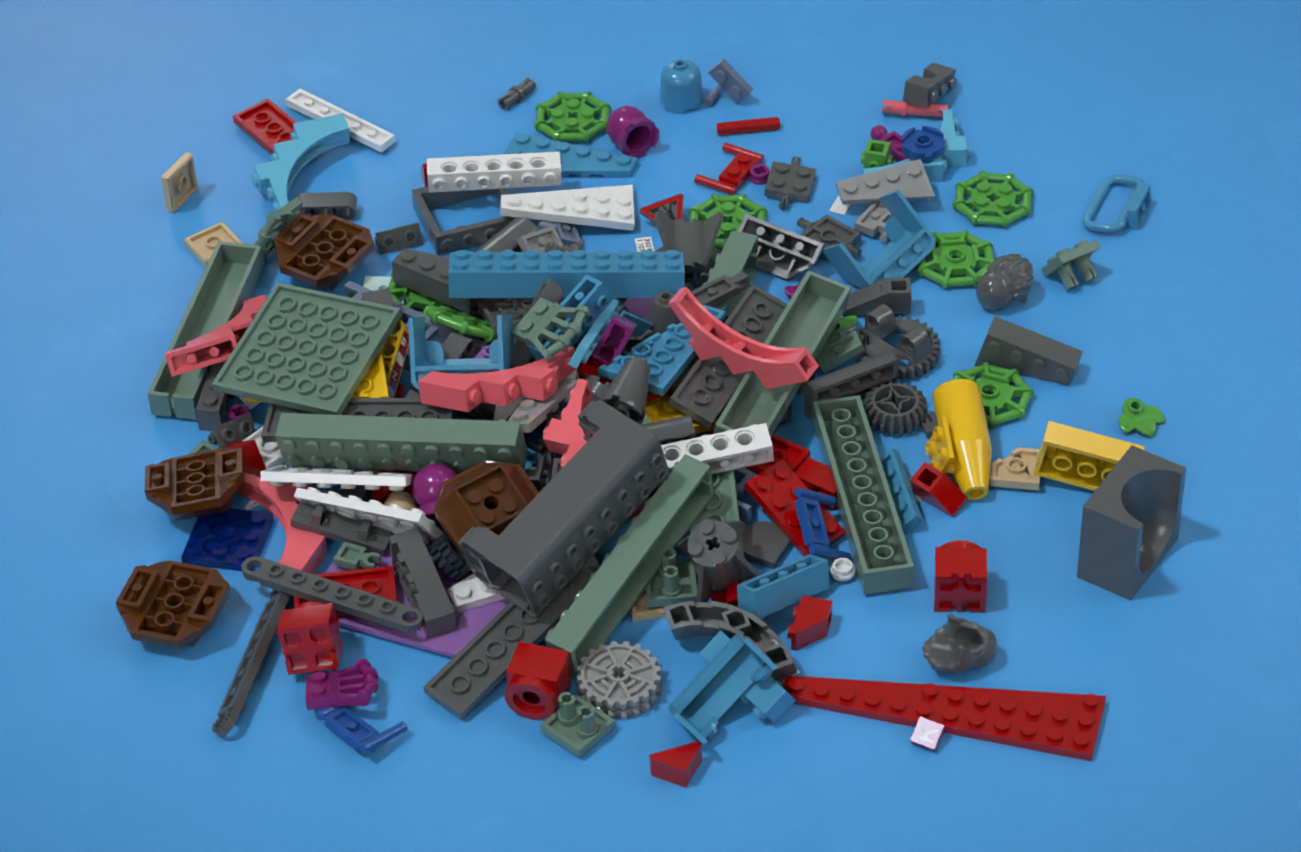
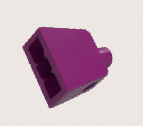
(615, 338)

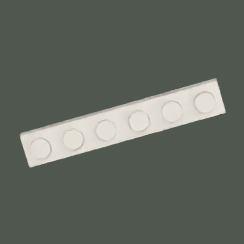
(358, 128)

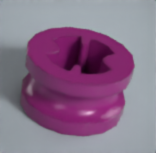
(759, 174)
(236, 410)

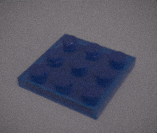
(227, 539)

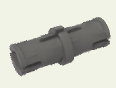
(516, 94)

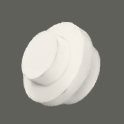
(842, 569)

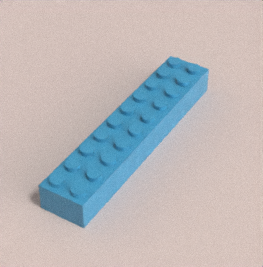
(522, 273)

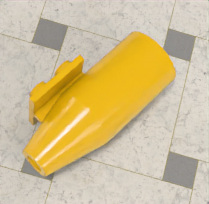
(962, 437)

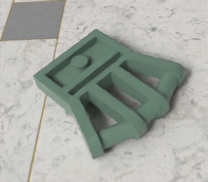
(276, 222)
(542, 319)

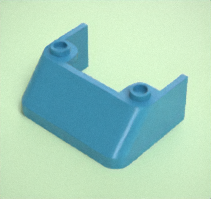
(908, 246)
(430, 355)
(720, 686)

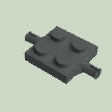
(790, 182)
(831, 232)

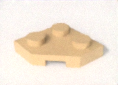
(1016, 470)

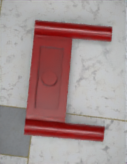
(735, 173)

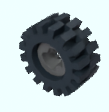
(448, 557)

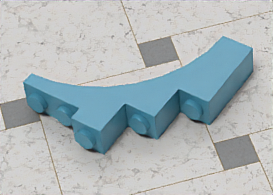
(955, 151)
(289, 157)

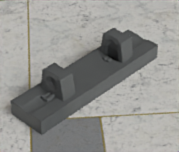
(341, 527)

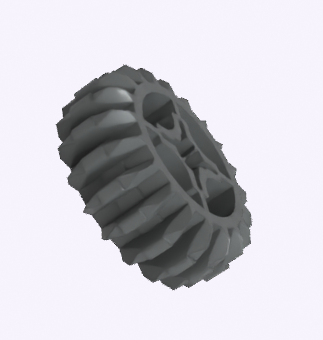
(895, 408)

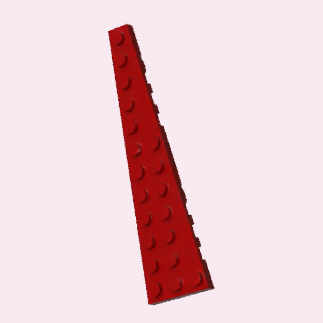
(1017, 718)

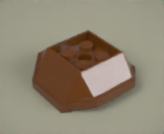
(322, 249)
(490, 482)
(195, 483)
(172, 602)

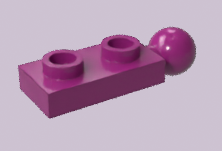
(880, 133)

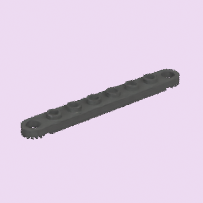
(327, 591)
(250, 663)

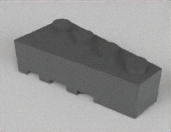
(428, 276)
(1028, 352)
(422, 583)

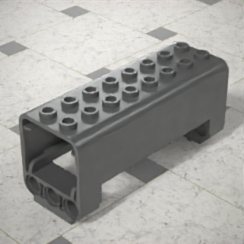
(571, 513)

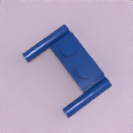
(813, 525)
(355, 730)

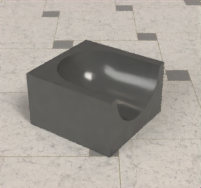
(1131, 522)

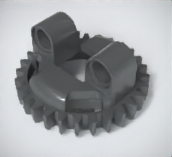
(917, 344)

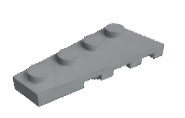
(869, 187)
(533, 412)

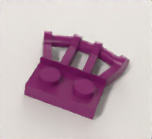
(343, 687)

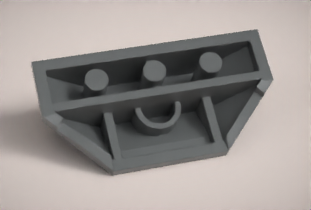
(781, 250)

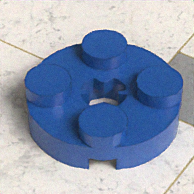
(914, 146)

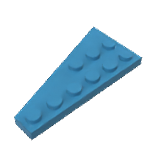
(576, 158)
(665, 353)

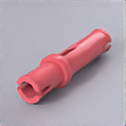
(905, 108)

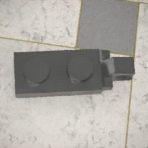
(721, 289)

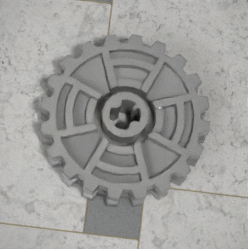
(619, 679)

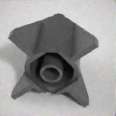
(695, 241)
(716, 556)

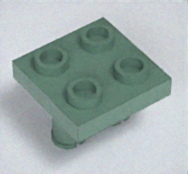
(1077, 256)
(673, 582)
(577, 724)

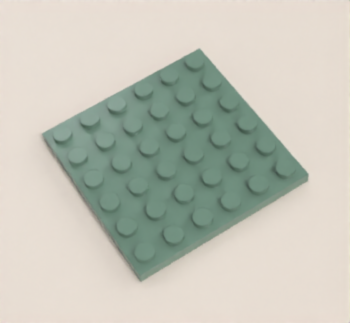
(307, 349)

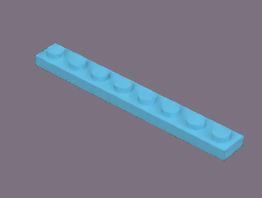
(596, 332)

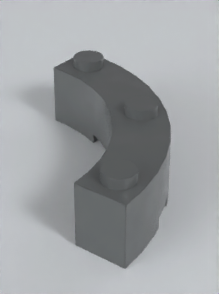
(708, 619)

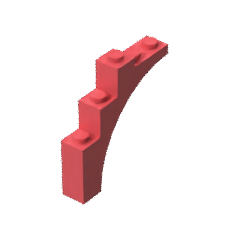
(741, 354)
(466, 391)
(566, 435)
(303, 548)

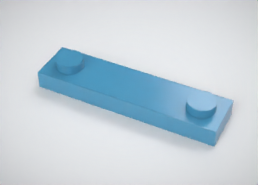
(901, 490)

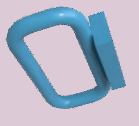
(1133, 212)

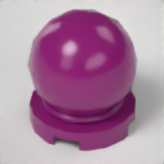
(632, 131)
(427, 486)

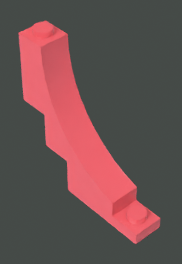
(215, 345)

